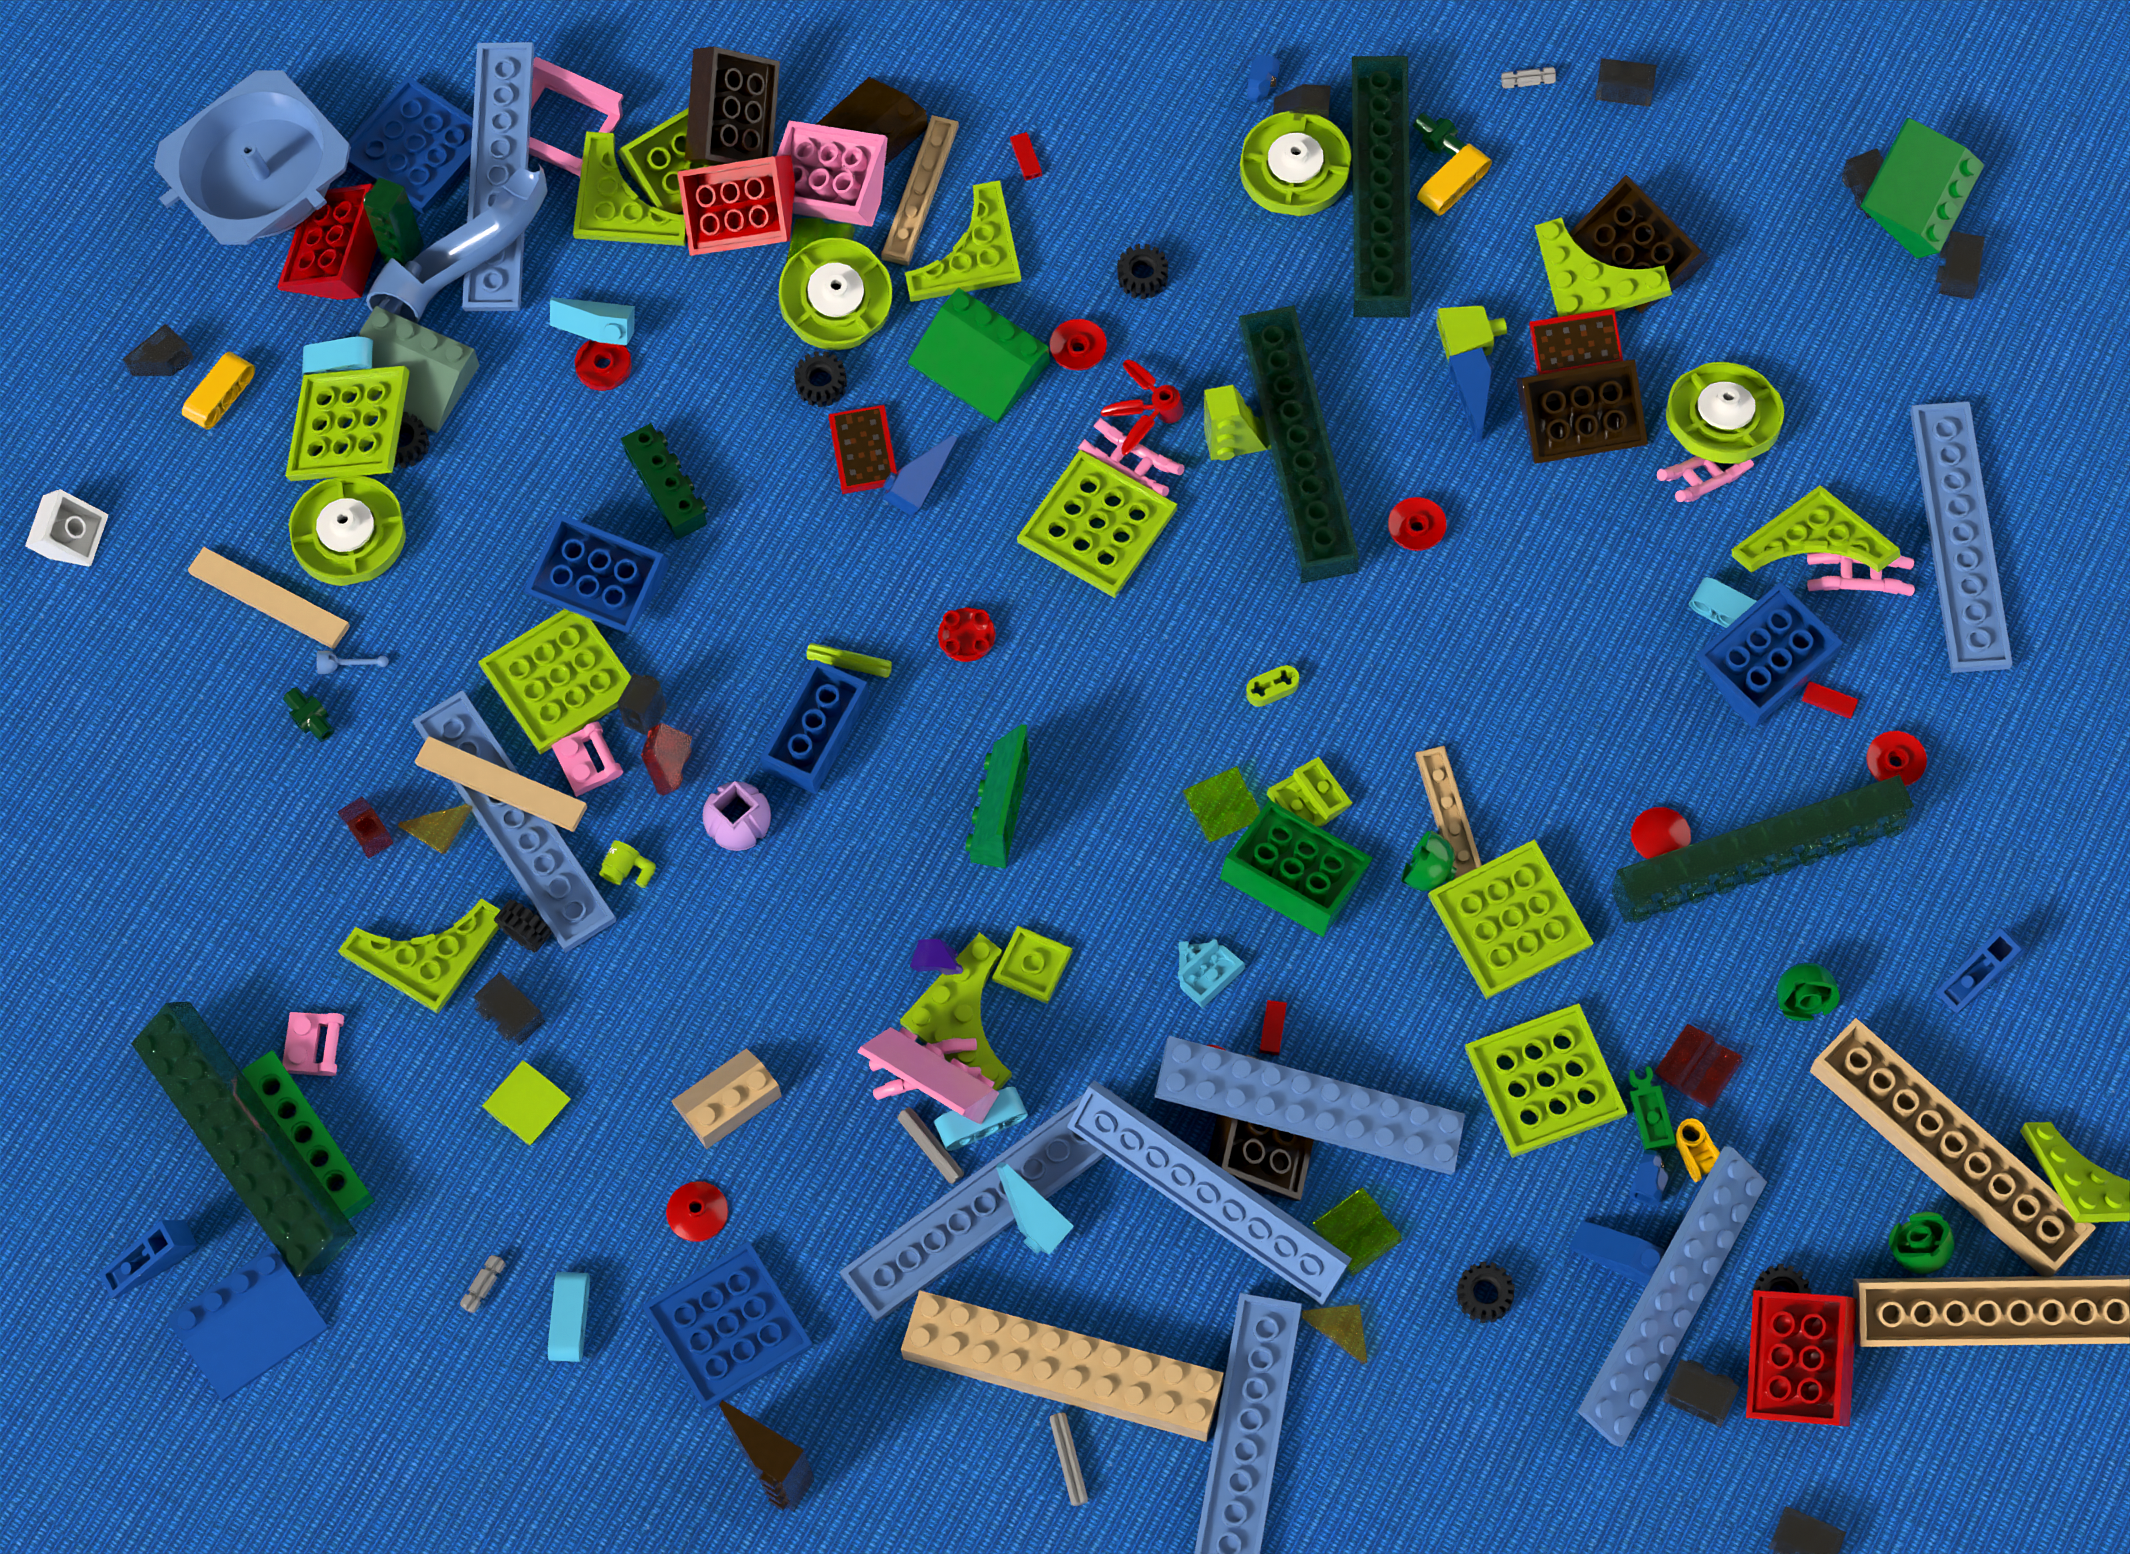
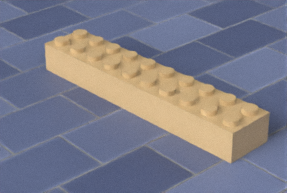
(1951, 1148)
(1992, 1311)
(1062, 1365)

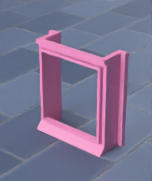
(581, 90)

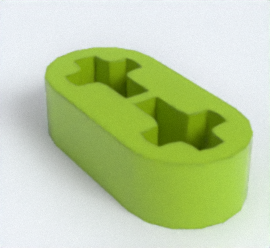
(1273, 688)

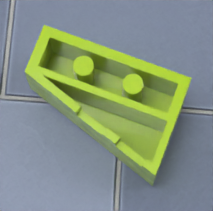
(1230, 424)

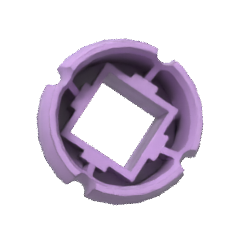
(748, 827)

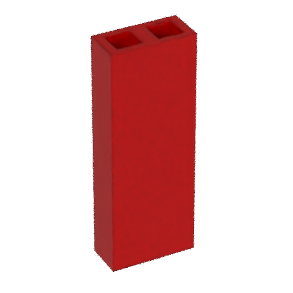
(1025, 156)
(1829, 700)
(1273, 1027)

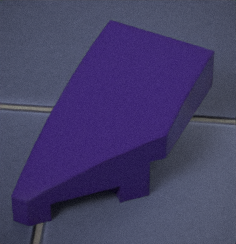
(935, 955)

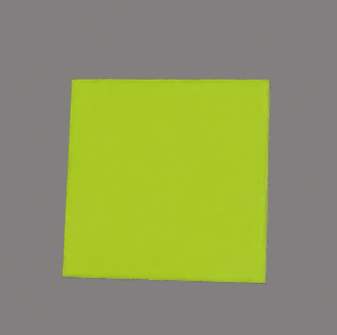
(1032, 964)

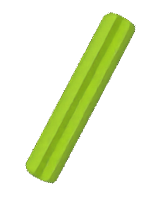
(849, 660)

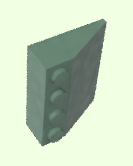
(436, 364)

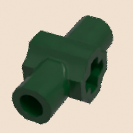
(1438, 135)
(308, 714)

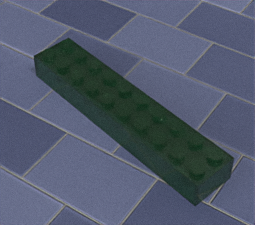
(1380, 187)
(1298, 444)
(1762, 850)
(244, 1139)

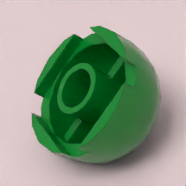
(1430, 864)
(1806, 991)
(1922, 1243)

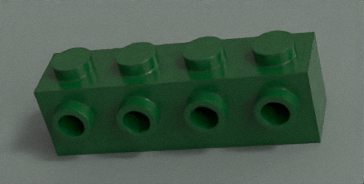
(393, 222)
(664, 481)

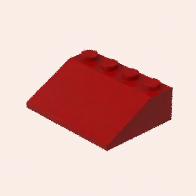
(738, 204)
(332, 248)
(1801, 1358)

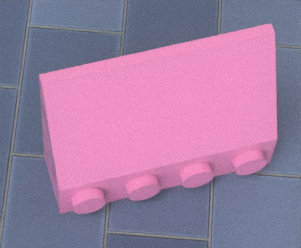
(835, 171)
(931, 1073)

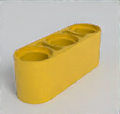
(1454, 179)
(218, 390)

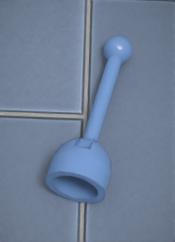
(328, 662)

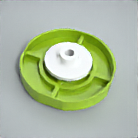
(1295, 164)
(835, 293)
(1724, 412)
(347, 530)

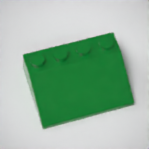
(1921, 188)
(979, 355)
(1000, 799)
(1295, 868)

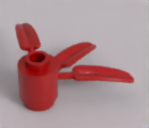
(1165, 401)

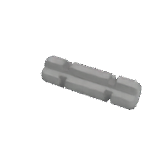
(1528, 77)
(482, 1283)

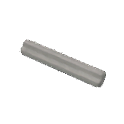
(930, 1145)
(1068, 1459)

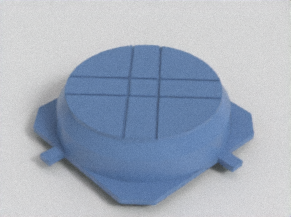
(253, 160)

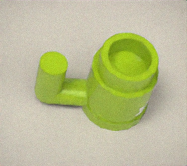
(620, 862)

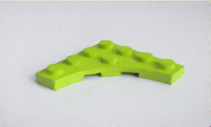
(611, 209)
(979, 259)
(1588, 285)
(1816, 526)
(428, 965)
(953, 1010)
(2084, 1187)

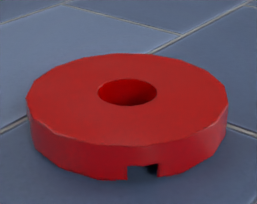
(602, 378)

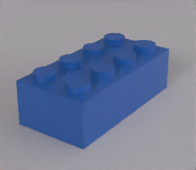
(815, 727)

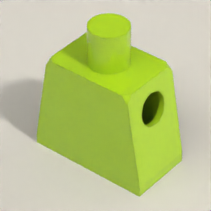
(1468, 329)

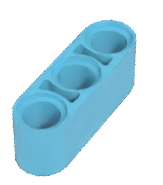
(338, 355)
(1719, 602)
(960, 1131)
(568, 1316)

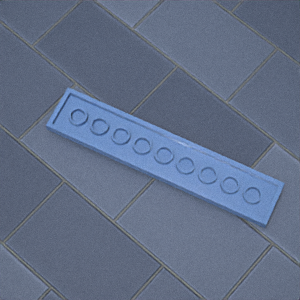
(497, 152)
(1960, 537)
(524, 841)
(1310, 1105)
(1208, 1192)
(966, 1217)
(1672, 1297)
(1248, 1426)

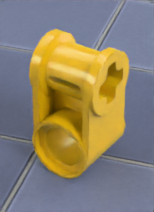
(1697, 1155)

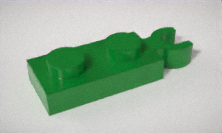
(1650, 1113)

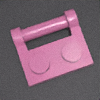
(578, 764)
(303, 1042)

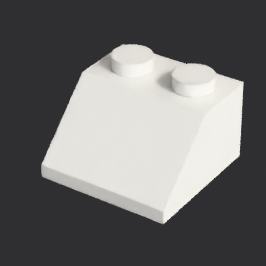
(66, 529)

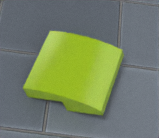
(1311, 794)
(526, 1102)

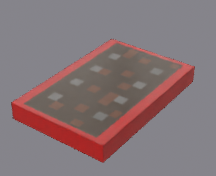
(1575, 341)
(862, 448)

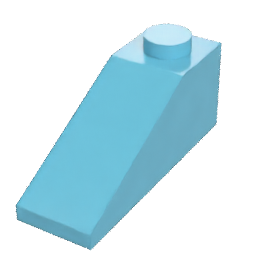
(593, 319)
(1033, 1214)

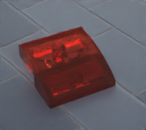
(1698, 1066)

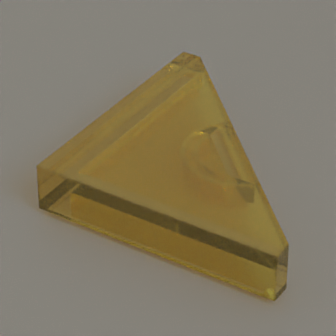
(438, 828)
(1342, 1326)

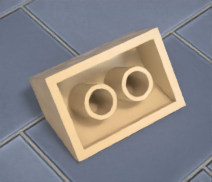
(727, 1098)

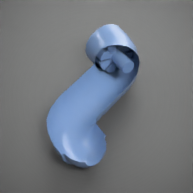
(411, 287)

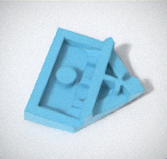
(1206, 970)

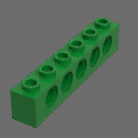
(270, 1071)

